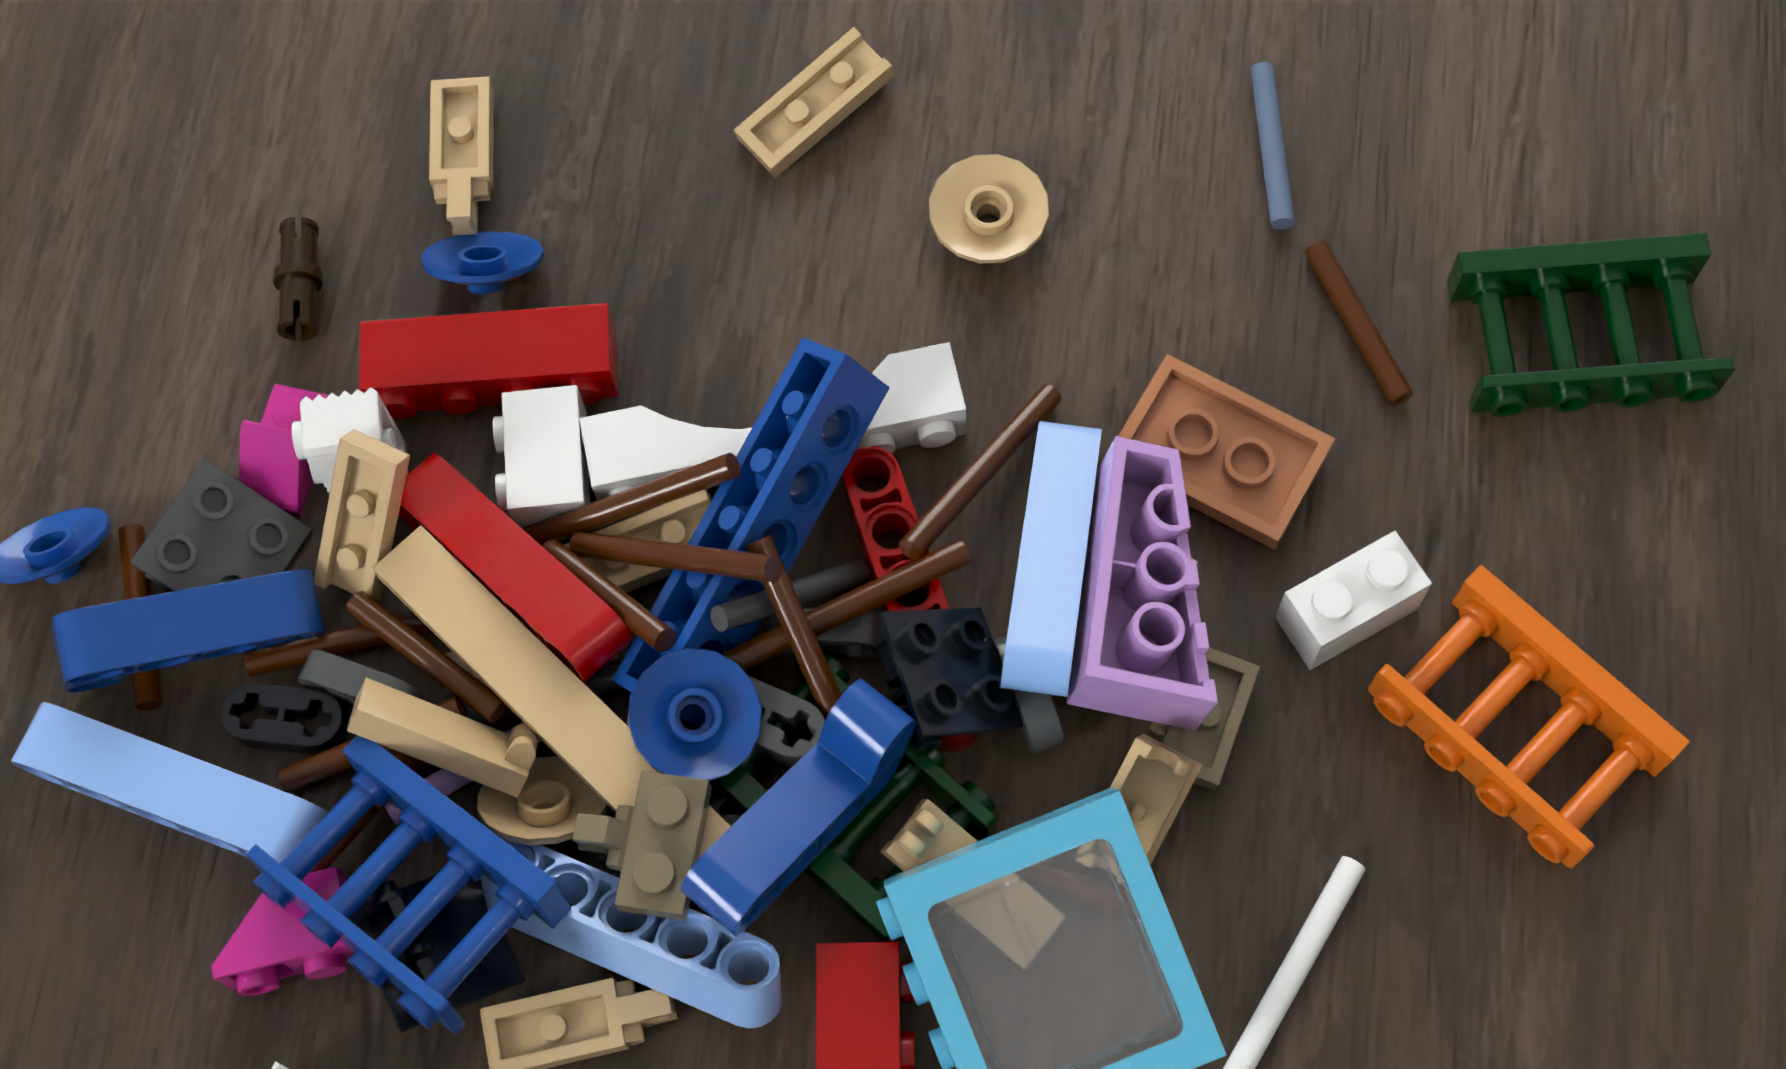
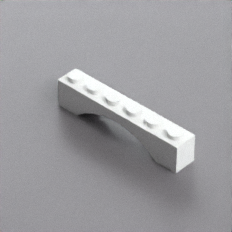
(642, 445)

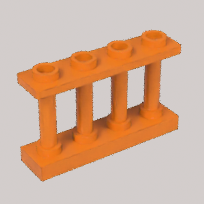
(1587, 697)

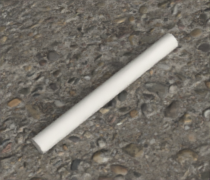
(1296, 965)

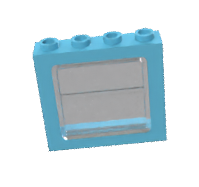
(1051, 949)

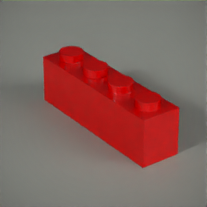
(476, 357)
(861, 1007)

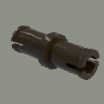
(298, 279)

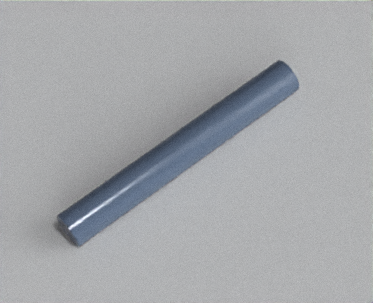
(1272, 146)

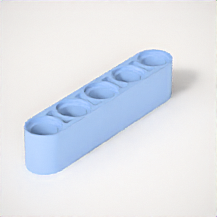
(1051, 560)
(163, 784)
(654, 949)

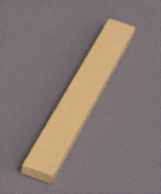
(521, 671)

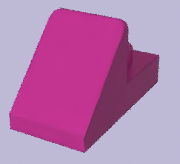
(268, 453)

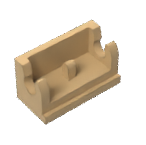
(1154, 786)

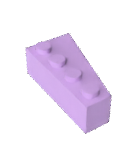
(1139, 609)

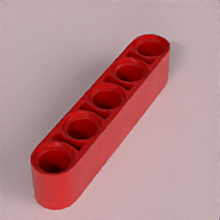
(890, 512)
(514, 568)

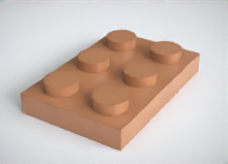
(1236, 452)

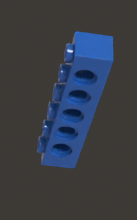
(783, 485)

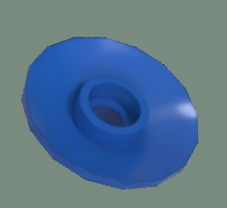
(482, 259)
(53, 546)
(721, 695)

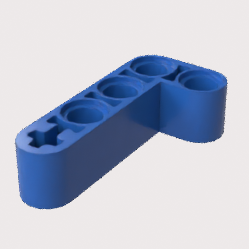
(183, 627)
(802, 810)

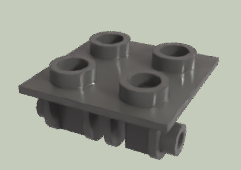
(218, 534)

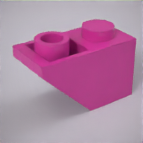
(277, 945)

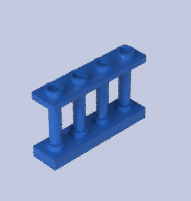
(424, 816)

